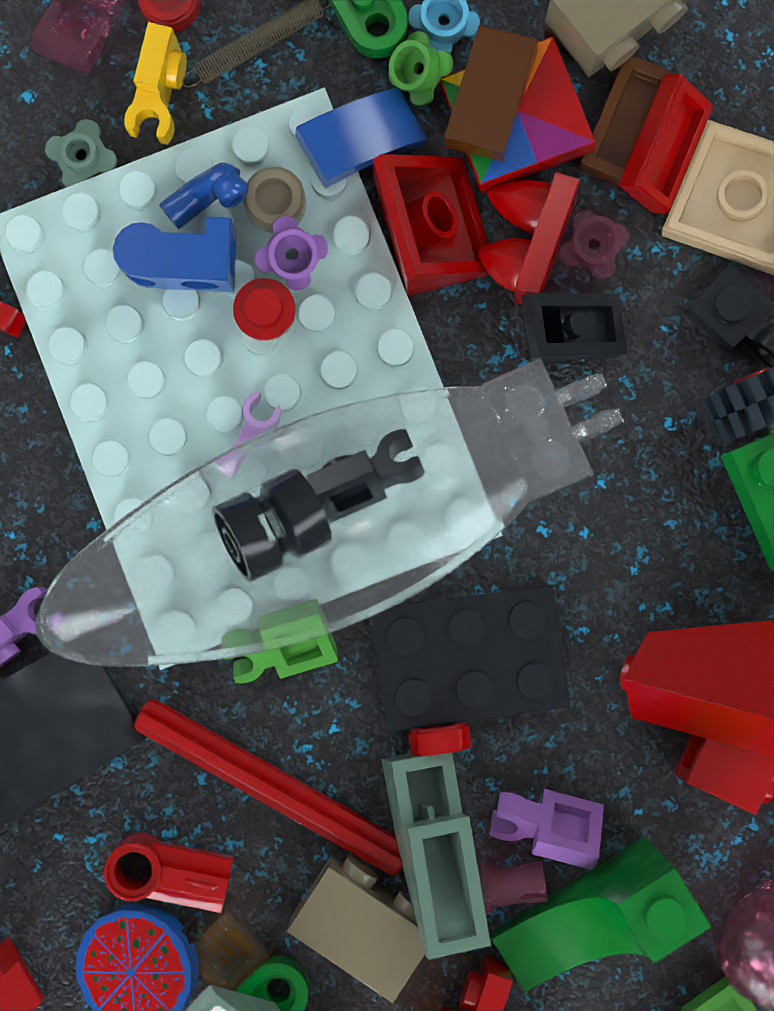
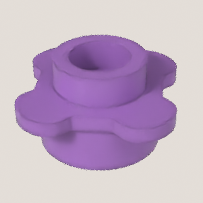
(309, 250)

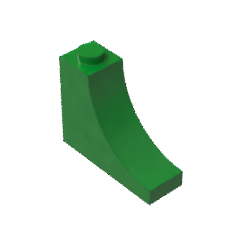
(619, 907)

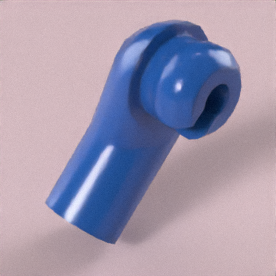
(200, 192)

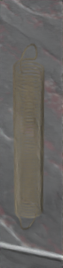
(276, 24)

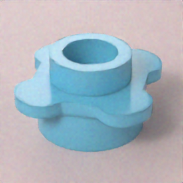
(462, 22)

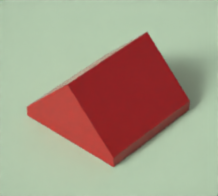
(430, 220)

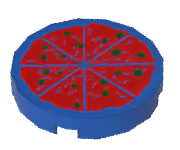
(137, 961)

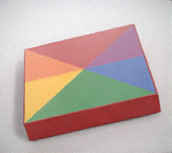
(548, 126)

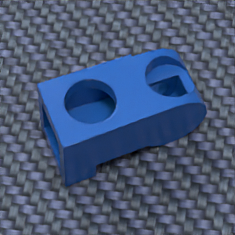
(179, 259)

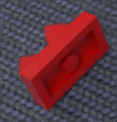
(538, 210)

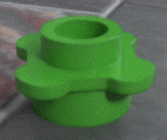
(405, 64)

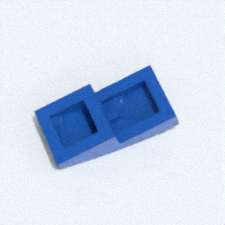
(357, 133)

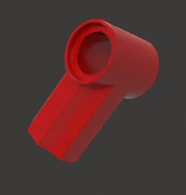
(178, 873)

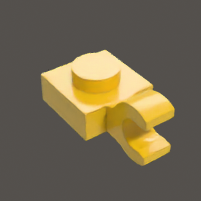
(157, 72)

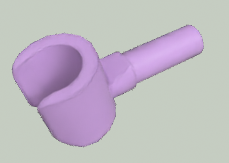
(253, 427)

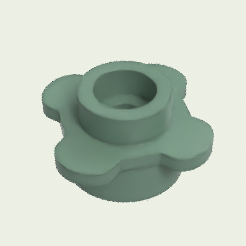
(86, 138)

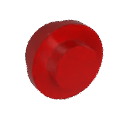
(264, 309)

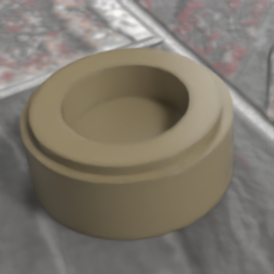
(274, 194)

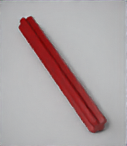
(270, 785)

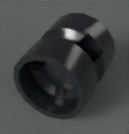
(291, 514)

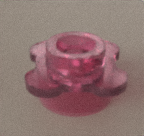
(591, 227)

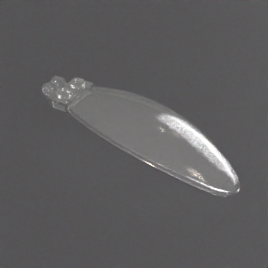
(169, 593)

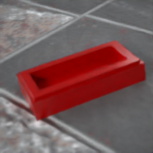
(666, 144)

